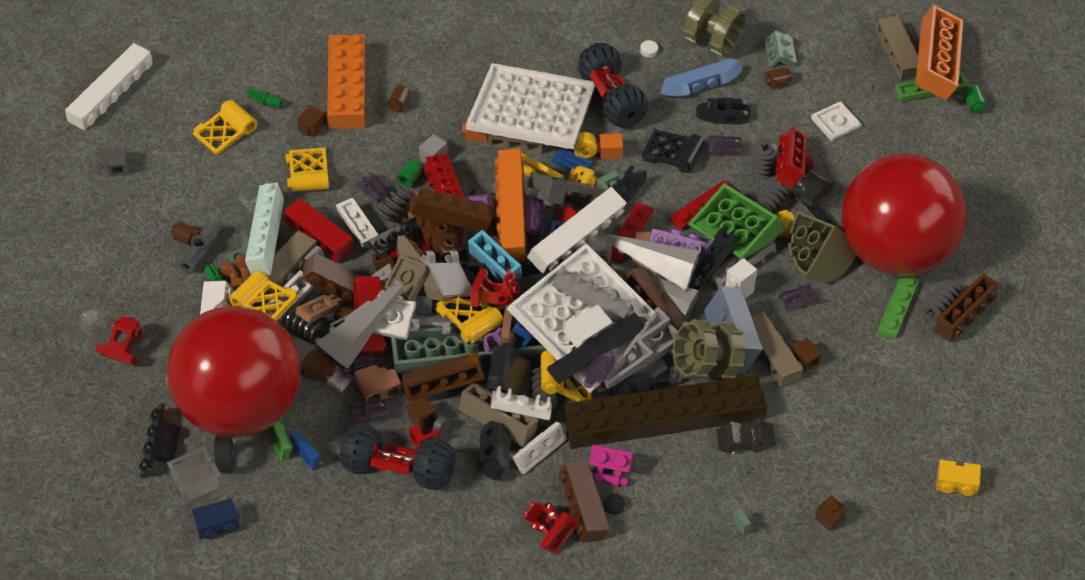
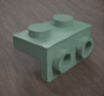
(780, 49)

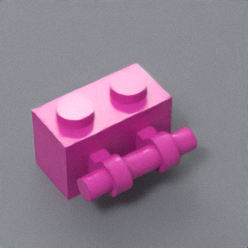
(613, 459)

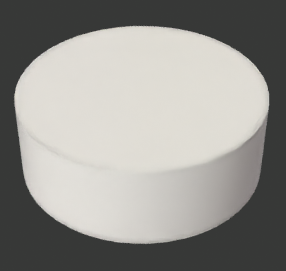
(649, 48)

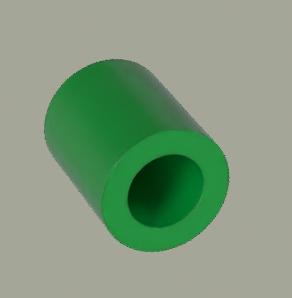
(975, 99)
(410, 173)

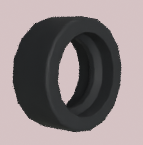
(224, 454)

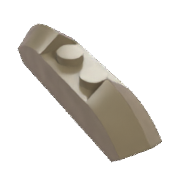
(410, 249)

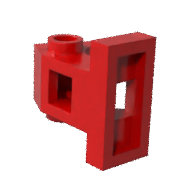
(489, 292)
(117, 350)
(542, 515)

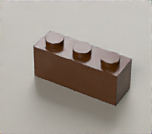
(329, 277)

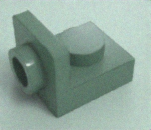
(609, 180)

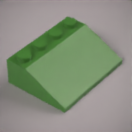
(739, 216)

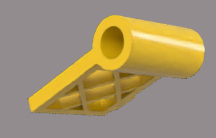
(237, 120)
(531, 165)
(309, 178)
(253, 291)
(476, 326)
(550, 386)

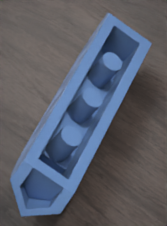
(701, 78)

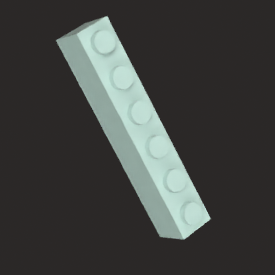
(264, 229)

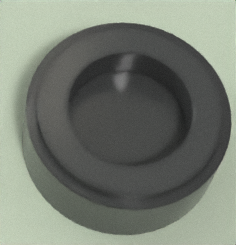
(442, 424)

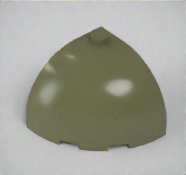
(819, 248)

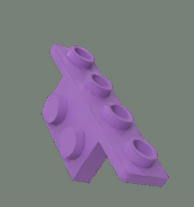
(533, 217)
(676, 239)

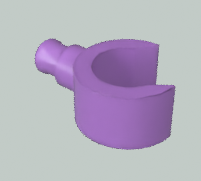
(496, 336)

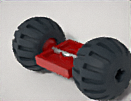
(623, 102)
(364, 451)

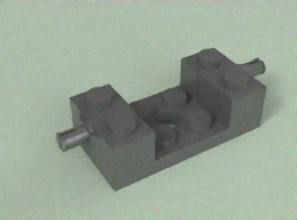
(553, 190)

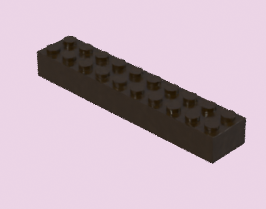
(664, 411)

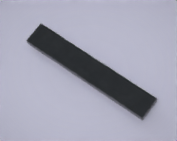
(589, 351)

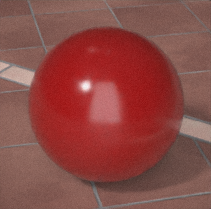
(904, 214)
(233, 371)

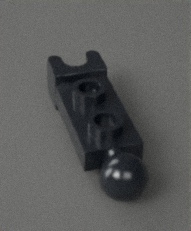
(630, 184)
(713, 257)

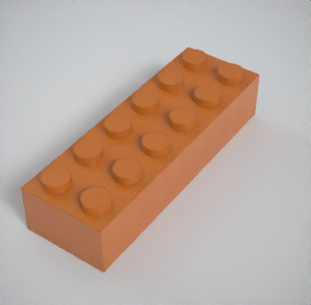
(939, 52)
(346, 82)
(511, 203)

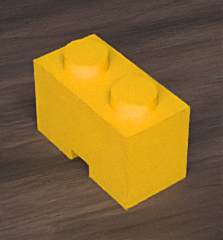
(958, 478)

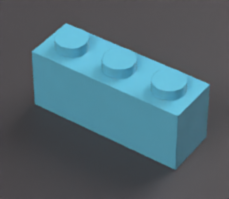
(494, 257)

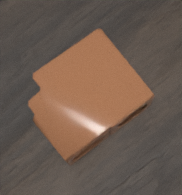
(375, 379)

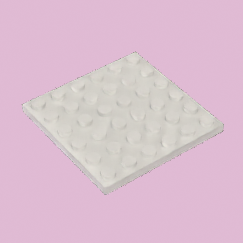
(531, 106)
(546, 309)

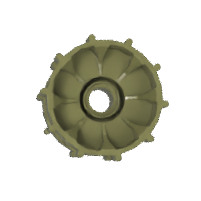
(724, 27)
(708, 350)

